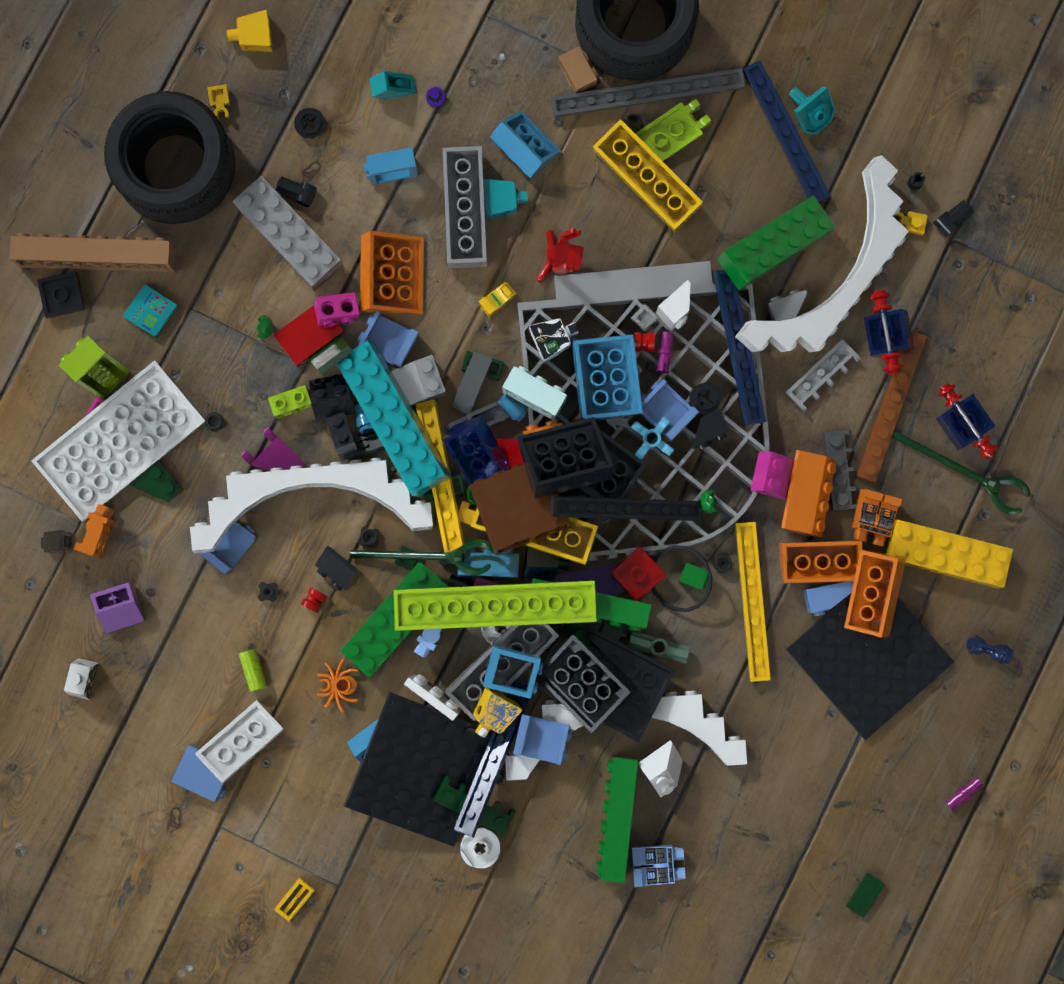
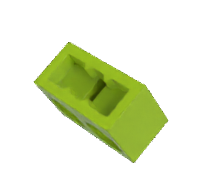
(290, 402)

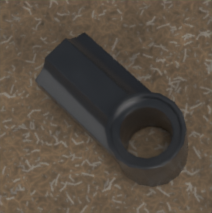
(301, 192)
(950, 220)

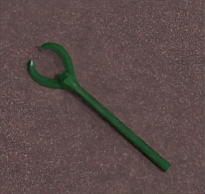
(991, 484)
(456, 556)

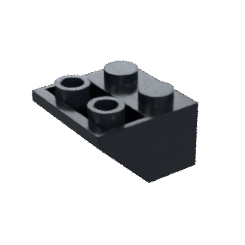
(330, 397)

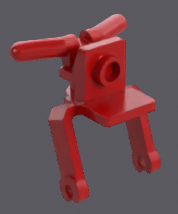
(562, 256)

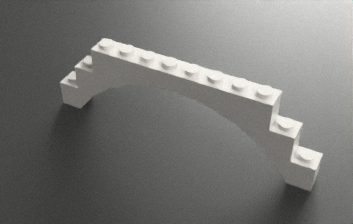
(880, 240)
(251, 489)
(679, 710)

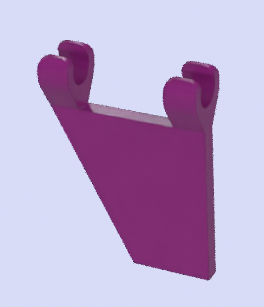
(274, 456)

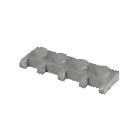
(821, 373)

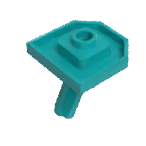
(813, 111)

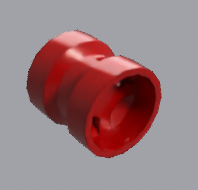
(644, 341)
(314, 600)

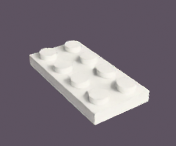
(239, 742)

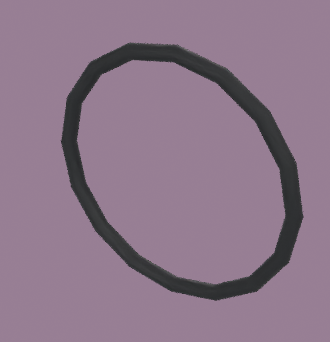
(709, 579)

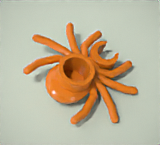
(338, 685)

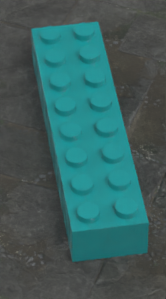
(393, 419)

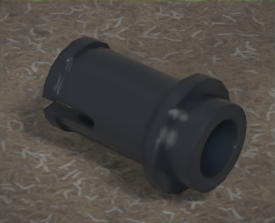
(919, 181)
(455, 581)

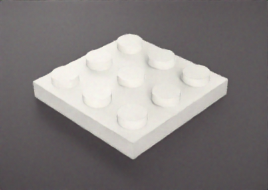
(433, 695)

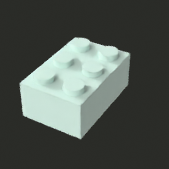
(534, 392)

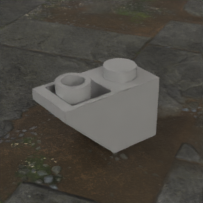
(786, 307)

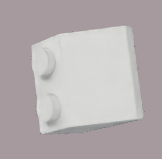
(676, 307)
(663, 768)

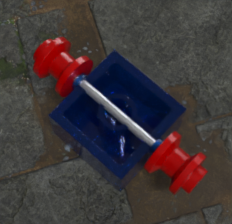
(888, 332)
(966, 421)

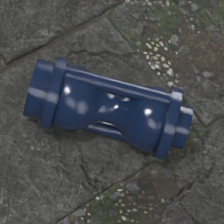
(999, 652)

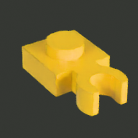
(219, 99)
(913, 222)

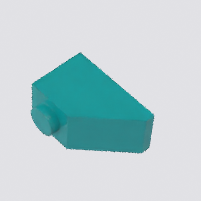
(392, 85)

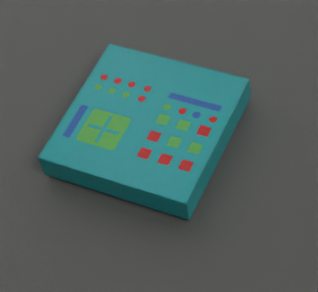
(150, 311)

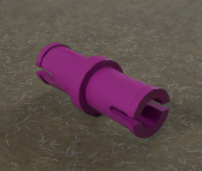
(665, 352)
(964, 793)

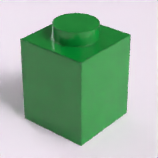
(694, 577)

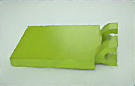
(674, 130)

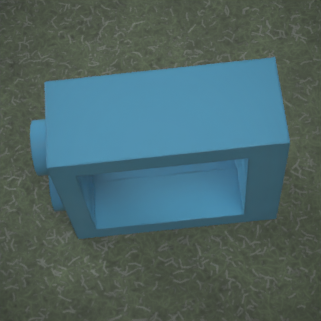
(390, 166)
(492, 665)

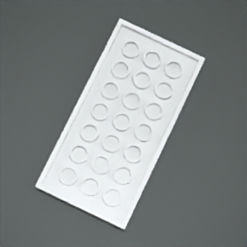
(118, 440)

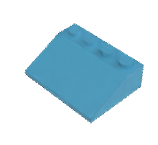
(607, 377)

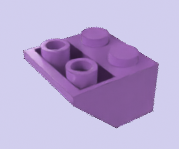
(117, 607)

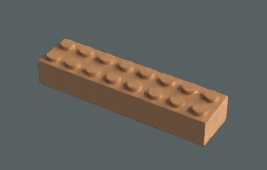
(93, 253)

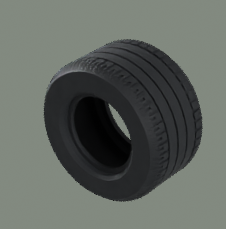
(636, 59)
(144, 124)

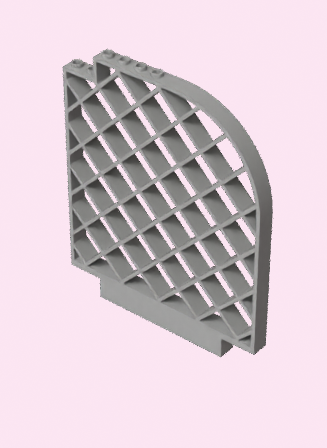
(634, 287)

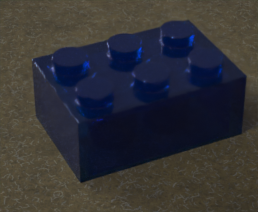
(475, 450)

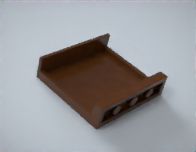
(511, 511)

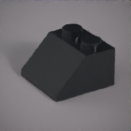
(337, 568)

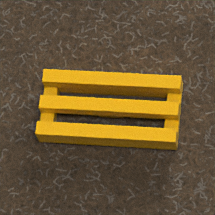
(305, 886)

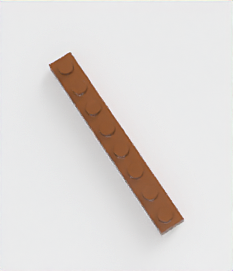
(889, 412)

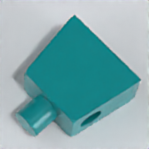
(502, 198)

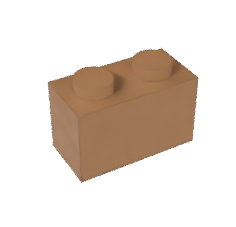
(577, 70)

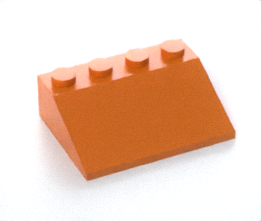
(391, 273)

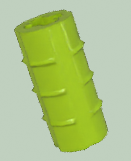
(252, 670)

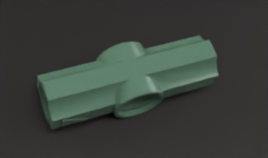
(671, 650)

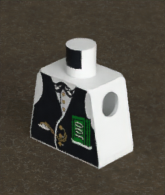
(552, 337)
(81, 678)

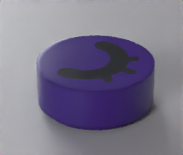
(435, 97)

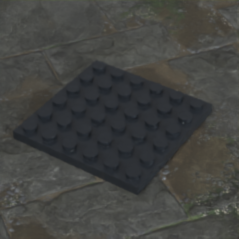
(865, 673)
(407, 764)

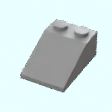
(420, 380)

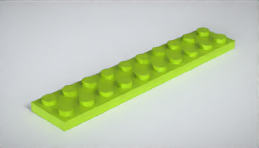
(495, 605)

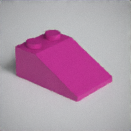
(772, 475)

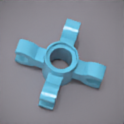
(645, 432)

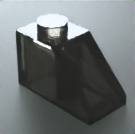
(57, 542)

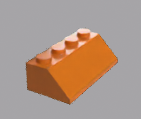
(809, 494)
(819, 561)
(875, 593)

